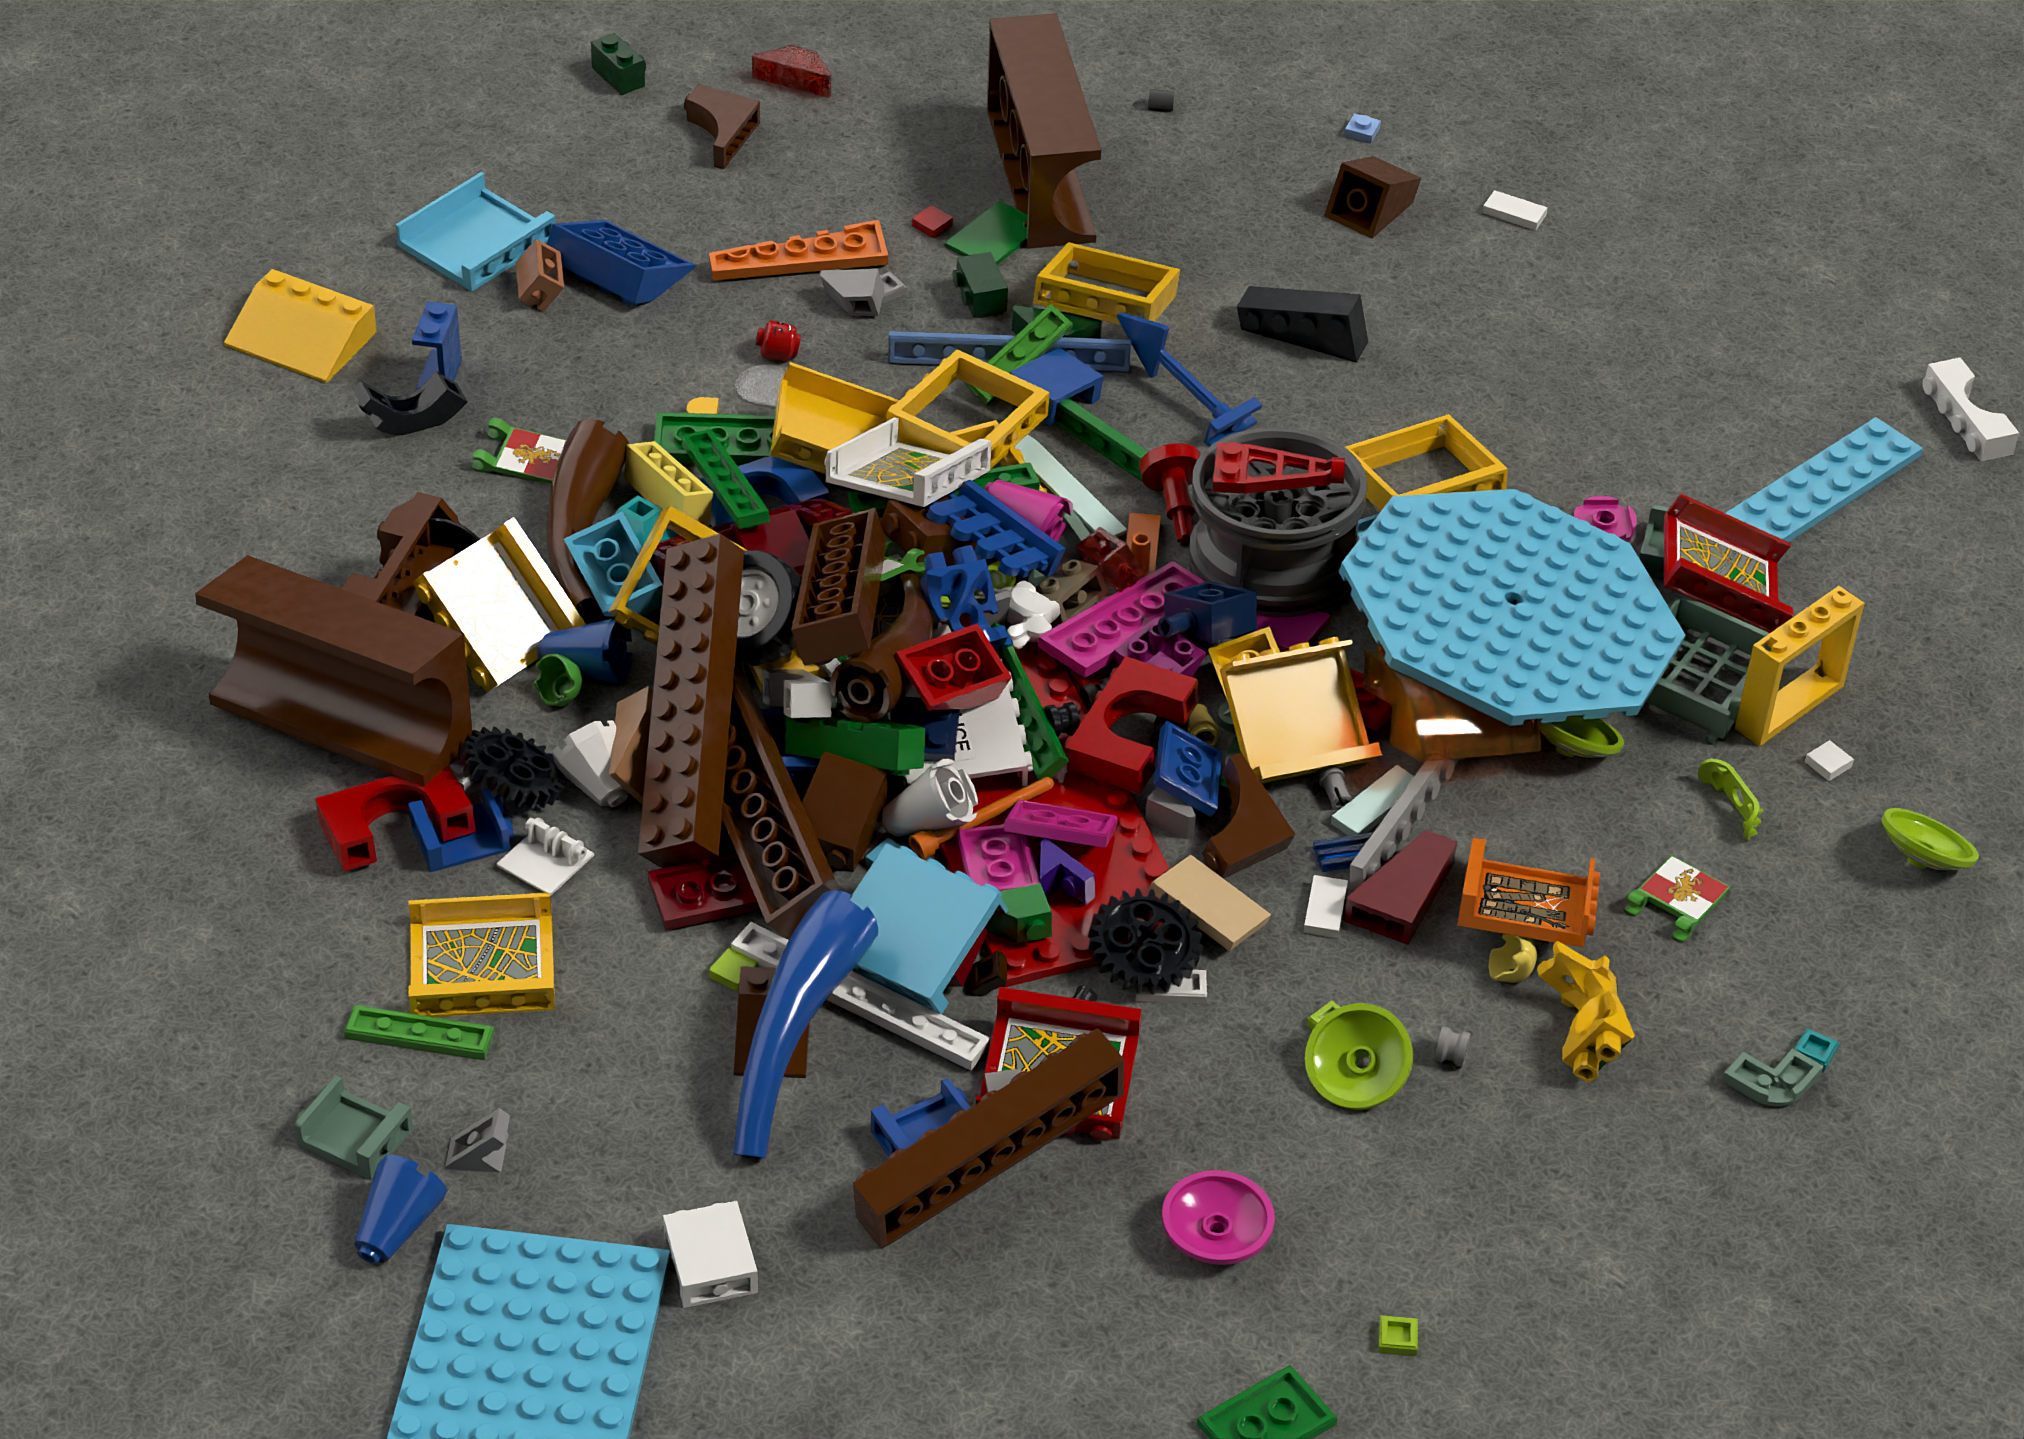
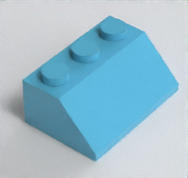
(605, 559)

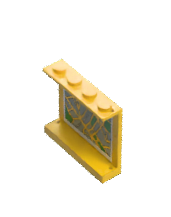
(500, 601)
(481, 955)

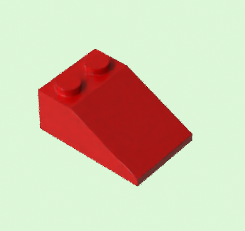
(955, 670)

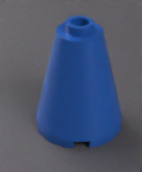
(595, 648)
(396, 1207)

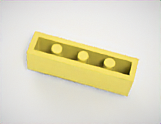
(666, 481)

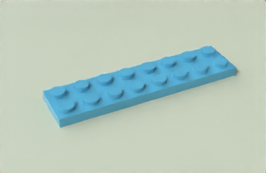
(1828, 480)

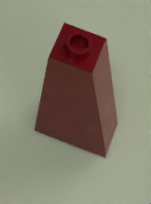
(1403, 889)

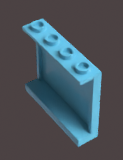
(471, 233)
(923, 923)

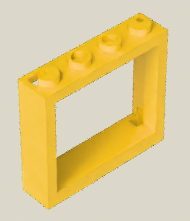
(1102, 302)
(1029, 399)
(1485, 474)
(680, 524)
(1768, 711)

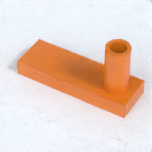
(1143, 539)

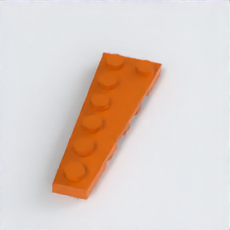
(854, 247)

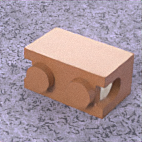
(539, 275)

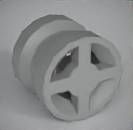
(1452, 1046)

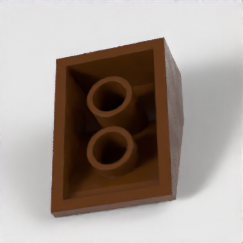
(752, 994)

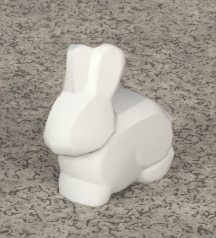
(1029, 614)

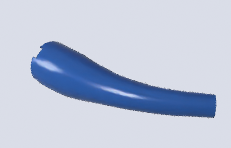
(812, 966)

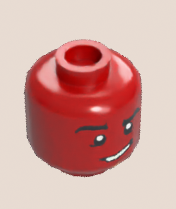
(778, 341)

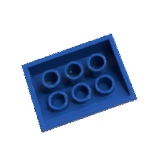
(617, 260)

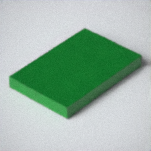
(994, 231)
(1271, 1409)

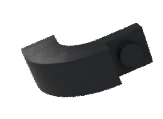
(420, 410)

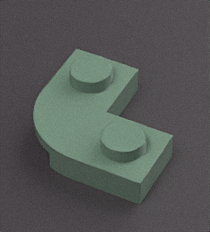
(1773, 1086)

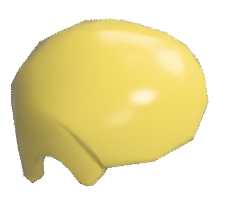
(1516, 954)

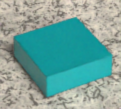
(1817, 1047)

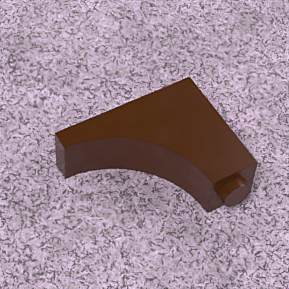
(726, 117)
(1255, 825)

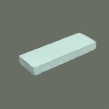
(1372, 804)

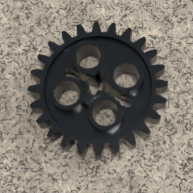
(512, 767)
(1170, 959)

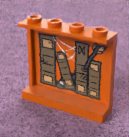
(1528, 900)

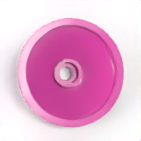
(1218, 1203)

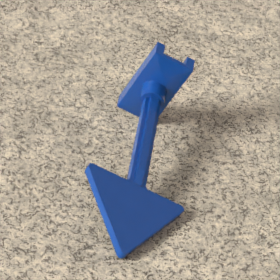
(1149, 341)

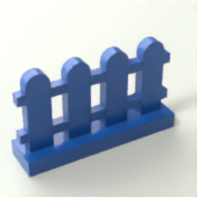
(1005, 530)

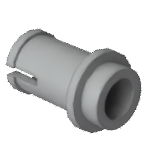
(1333, 782)

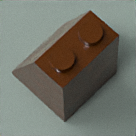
(1370, 194)
(911, 529)
(845, 808)

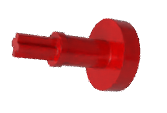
(1171, 470)

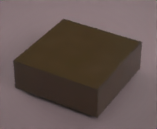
(989, 973)

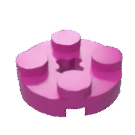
(1618, 519)

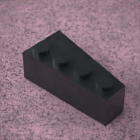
(1306, 318)

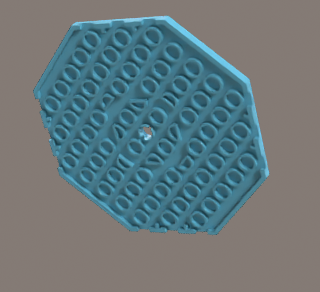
(1439, 589)

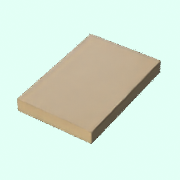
(1216, 904)

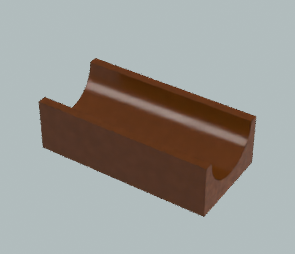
(1041, 127)
(342, 670)

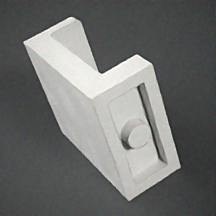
(711, 1253)

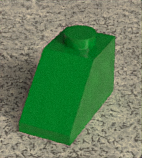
(1027, 916)

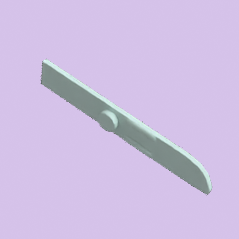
(1063, 484)

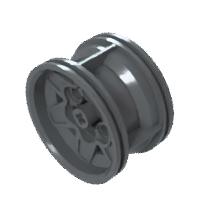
(1278, 540)

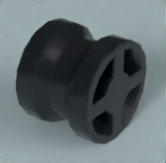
(1064, 718)

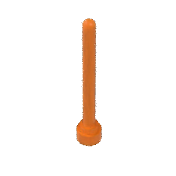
(926, 843)

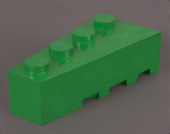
(876, 744)

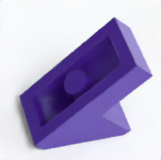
(1063, 871)

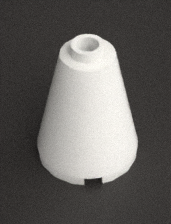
(932, 801)

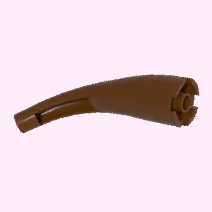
(579, 488)
(874, 680)

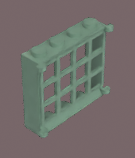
(1691, 705)

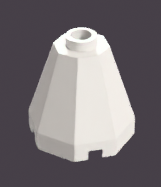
(588, 761)

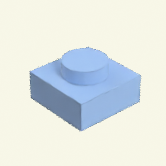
(1362, 128)

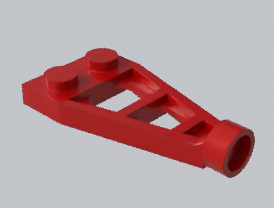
(1233, 462)

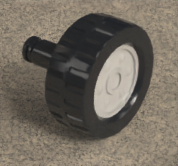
(766, 609)

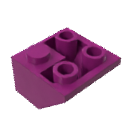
(1168, 653)

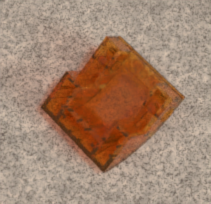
(1438, 726)

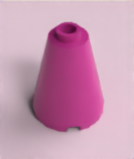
(1037, 507)

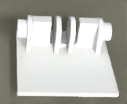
(545, 857)

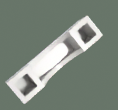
(1985, 432)
(798, 692)

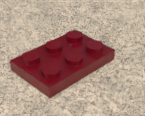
(702, 891)

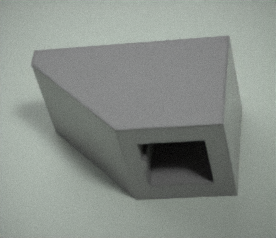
(855, 290)

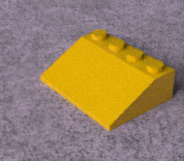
(301, 326)

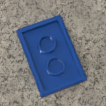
(1188, 768)

